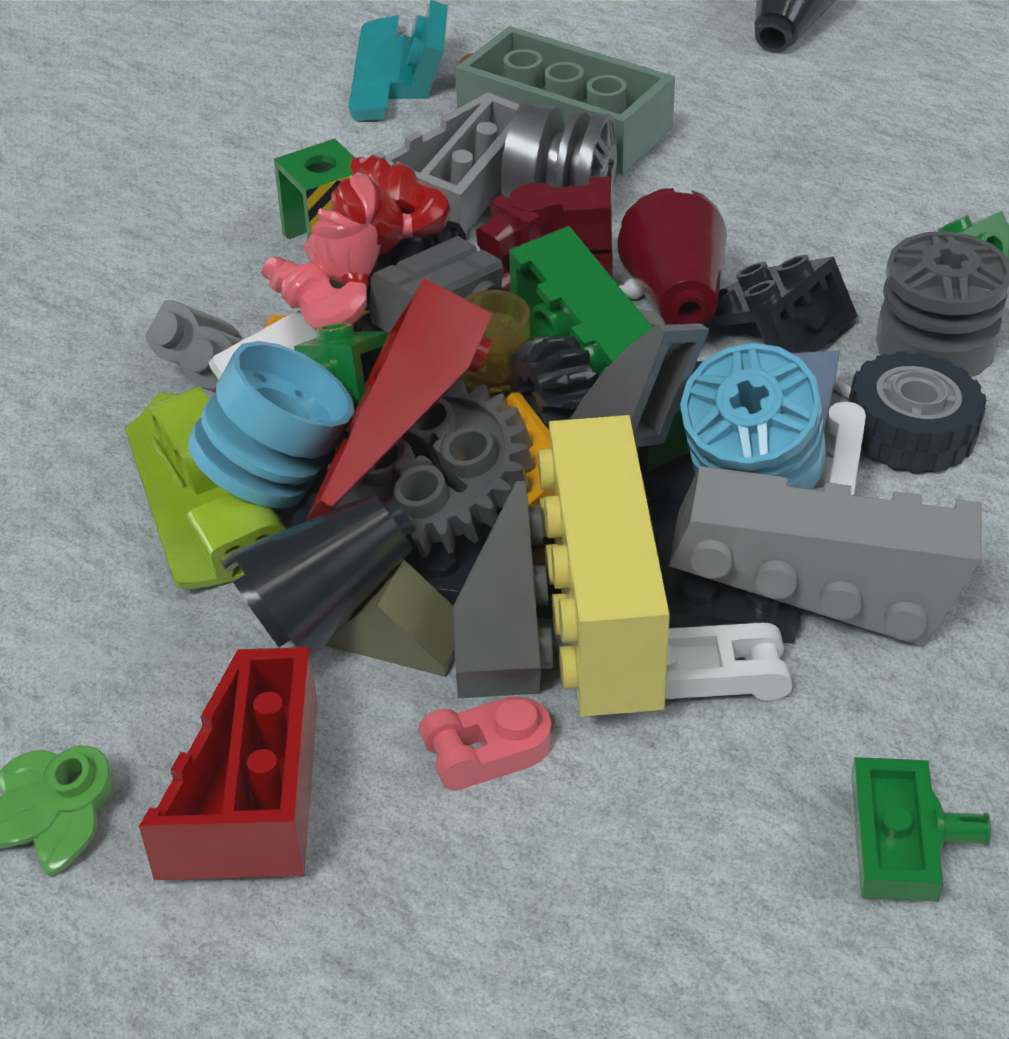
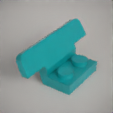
(394, 64)

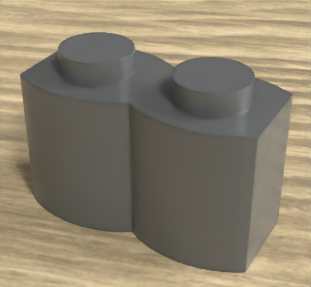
(190, 340)

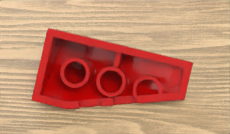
(418, 365)

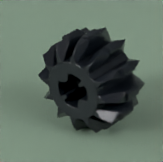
(551, 375)

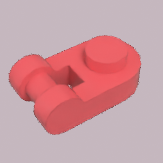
(511, 733)

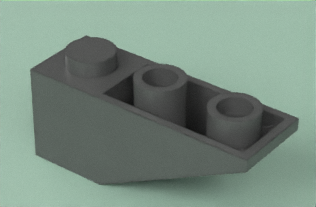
(495, 613)

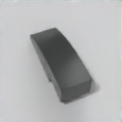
(647, 381)

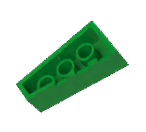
(578, 298)

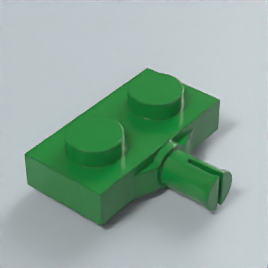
(904, 829)

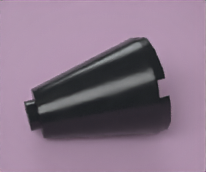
(321, 570)

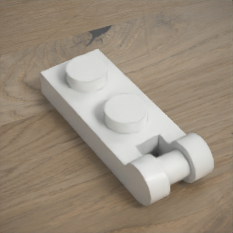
(843, 447)
(705, 665)

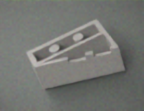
(462, 155)

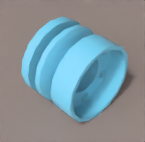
(756, 414)
(270, 424)

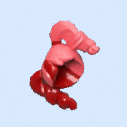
(365, 222)

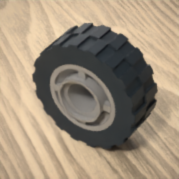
(918, 411)

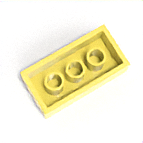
(606, 567)

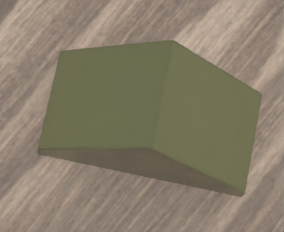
(402, 624)

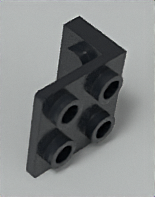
(792, 303)

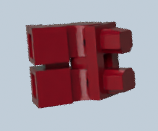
(541, 210)

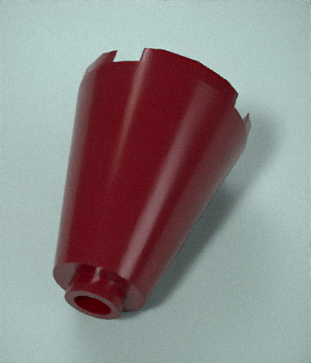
(675, 253)

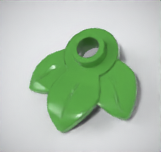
(50, 809)

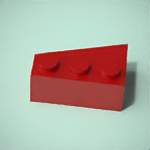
(247, 778)

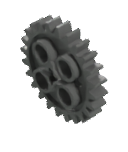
(477, 448)

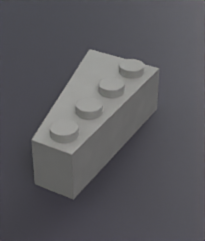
(830, 551)

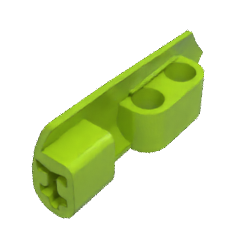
(190, 511)

